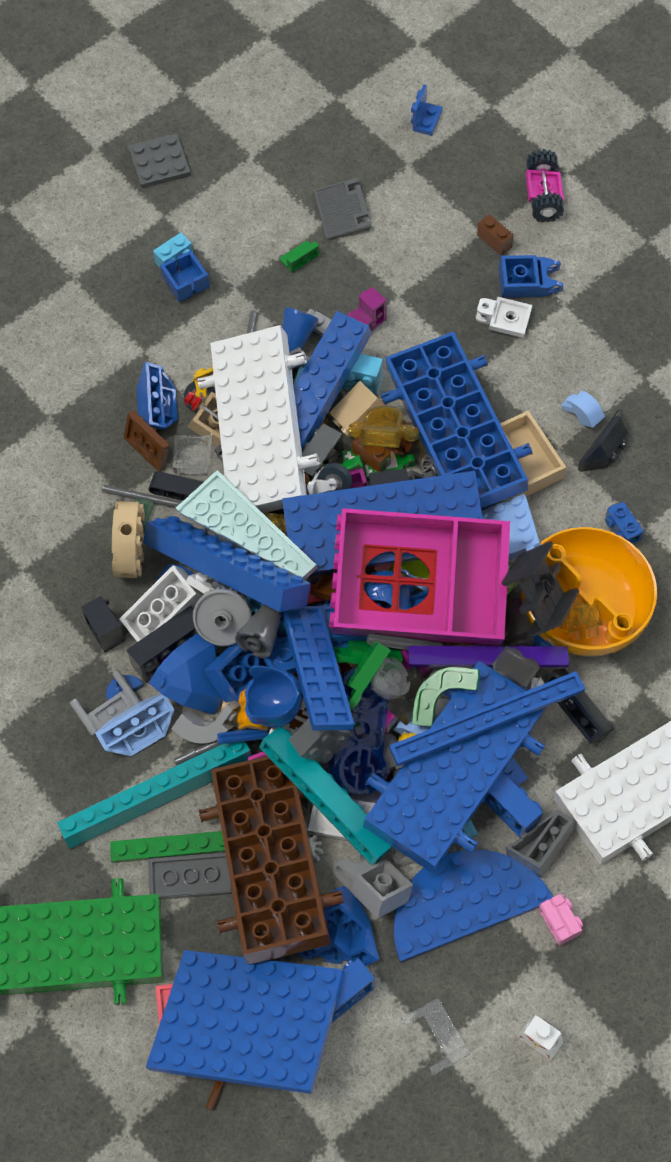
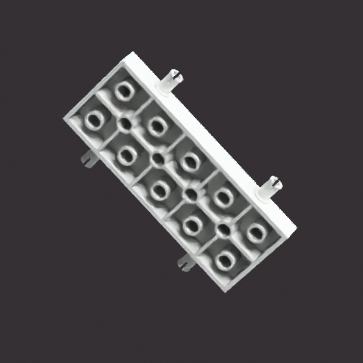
(259, 416)
(621, 797)

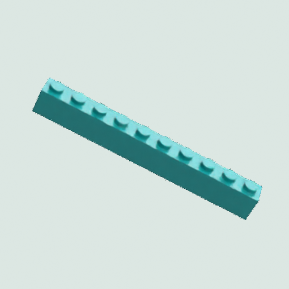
(149, 794)

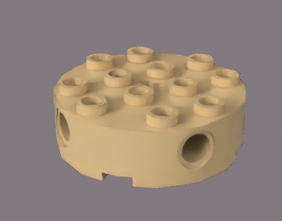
(127, 539)

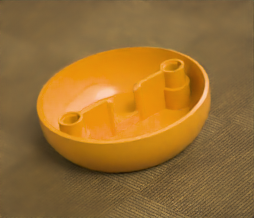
(608, 575)

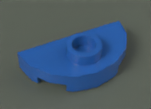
(114, 687)

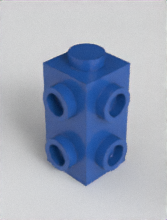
(623, 523)

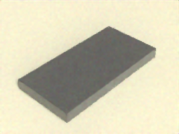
(189, 876)

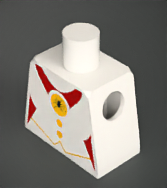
(541, 1037)

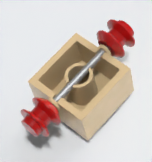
(206, 419)

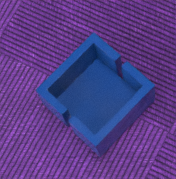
(188, 279)

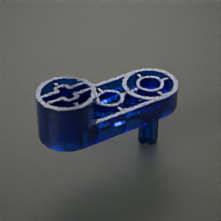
(364, 752)

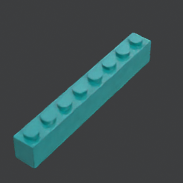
(324, 794)

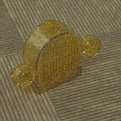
(383, 428)

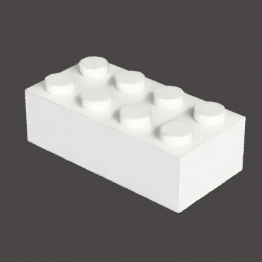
(161, 603)

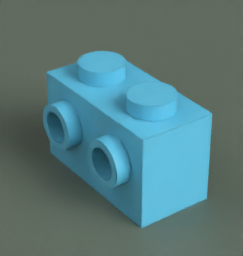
(172, 249)

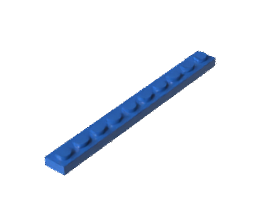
(486, 718)

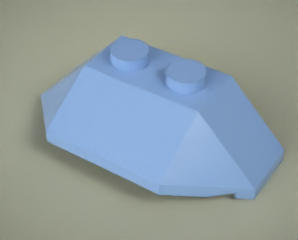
(137, 726)

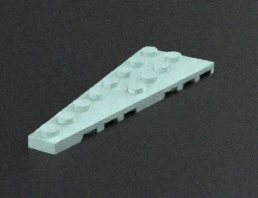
(231, 515)

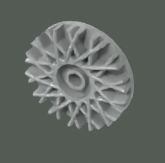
(216, 604)

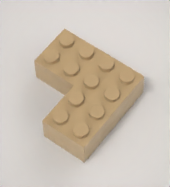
(544, 465)

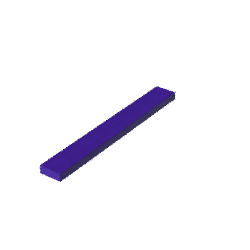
(469, 655)

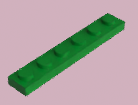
(166, 846)

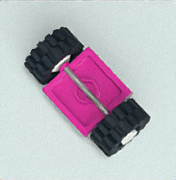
(544, 185)

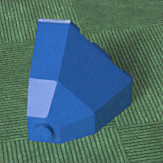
(183, 676)
(348, 932)

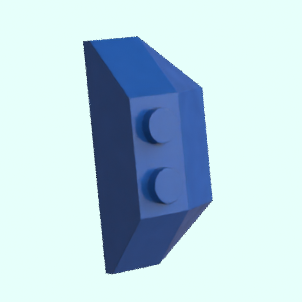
(156, 397)

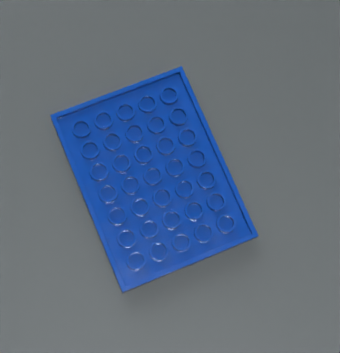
(246, 1021)

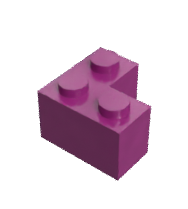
(371, 309)

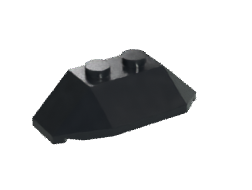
(607, 445)

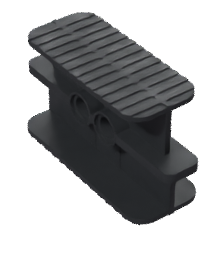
(541, 589)

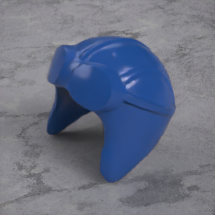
(382, 592)
(272, 697)

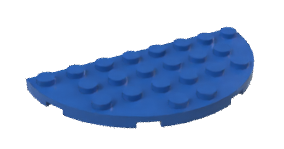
(463, 898)

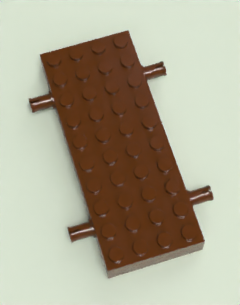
(269, 862)

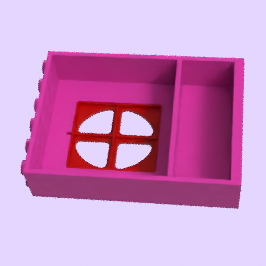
(465, 569)

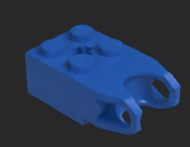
(527, 276)

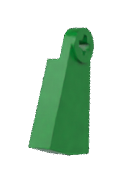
(356, 650)
(365, 671)

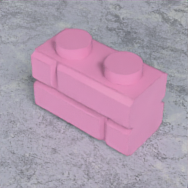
(560, 919)

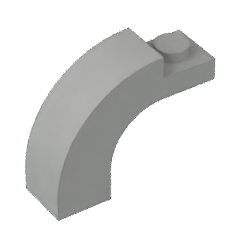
(200, 731)

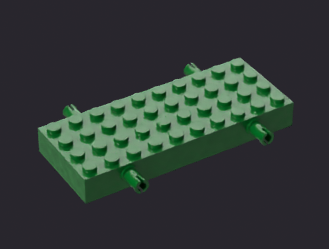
(82, 944)

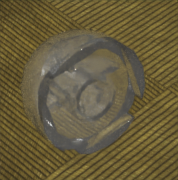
(390, 680)

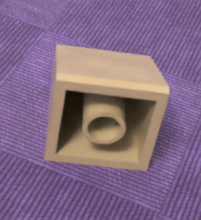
(354, 406)

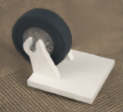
(330, 478)

